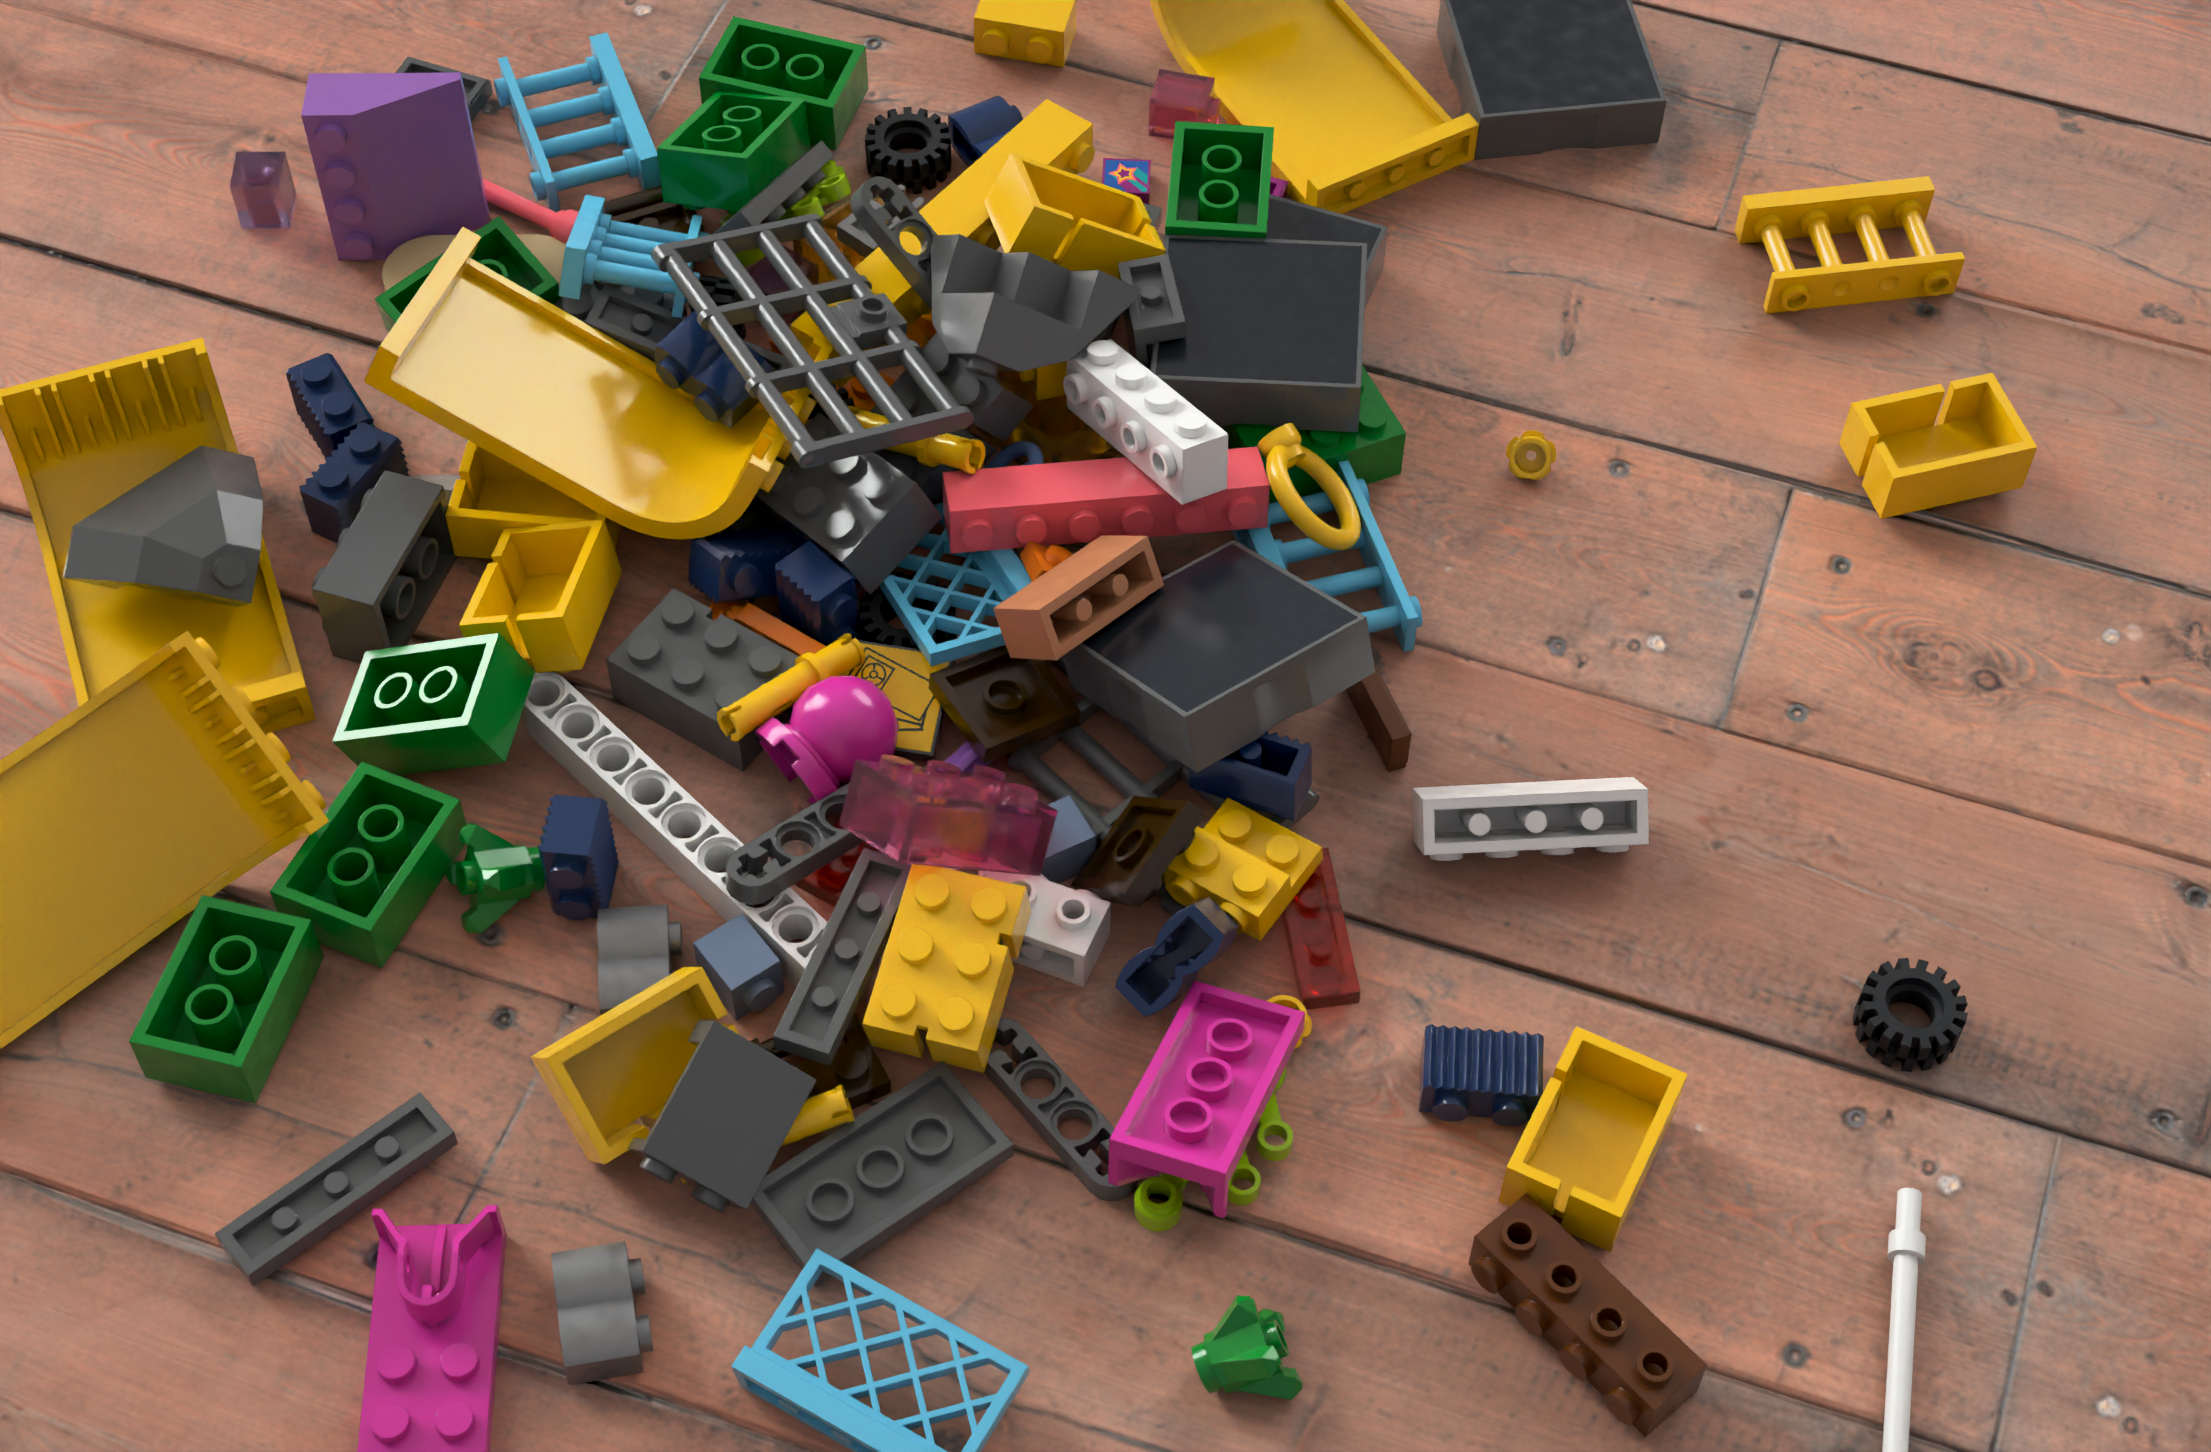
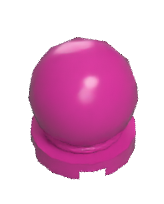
(829, 731)

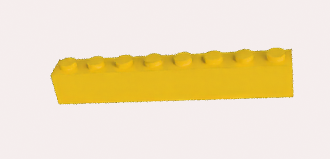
(1045, 135)

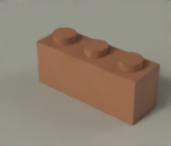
(1078, 597)

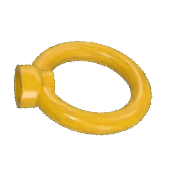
(1284, 450)

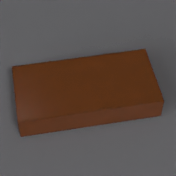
(1382, 720)

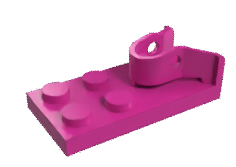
(1205, 1091)
(433, 1336)

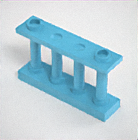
(612, 98)
(619, 254)
(1399, 610)

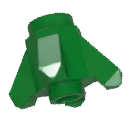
(493, 876)
(1247, 1353)

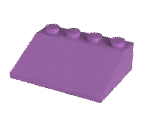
(393, 158)

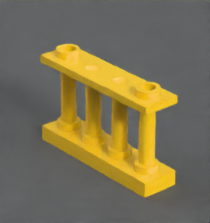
(1843, 210)

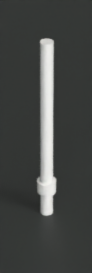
(1906, 1253)

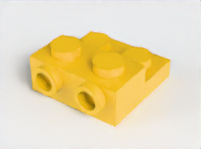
(1244, 867)

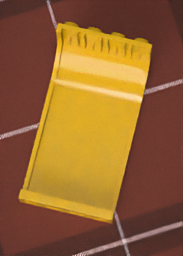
(1338, 99)
(574, 403)
(86, 443)
(132, 819)

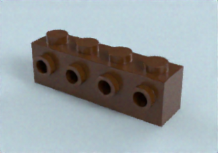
(1585, 1315)

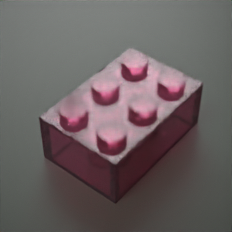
(948, 816)

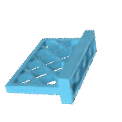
(995, 570)
(838, 1411)

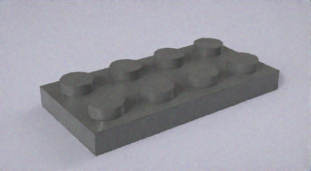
(881, 1170)

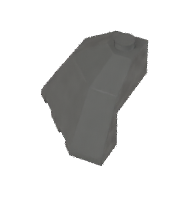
(1016, 306)
(178, 532)

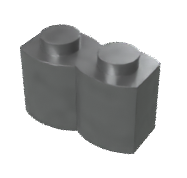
(634, 951)
(598, 1312)

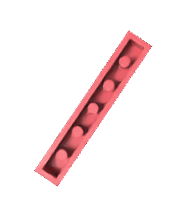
(1092, 499)

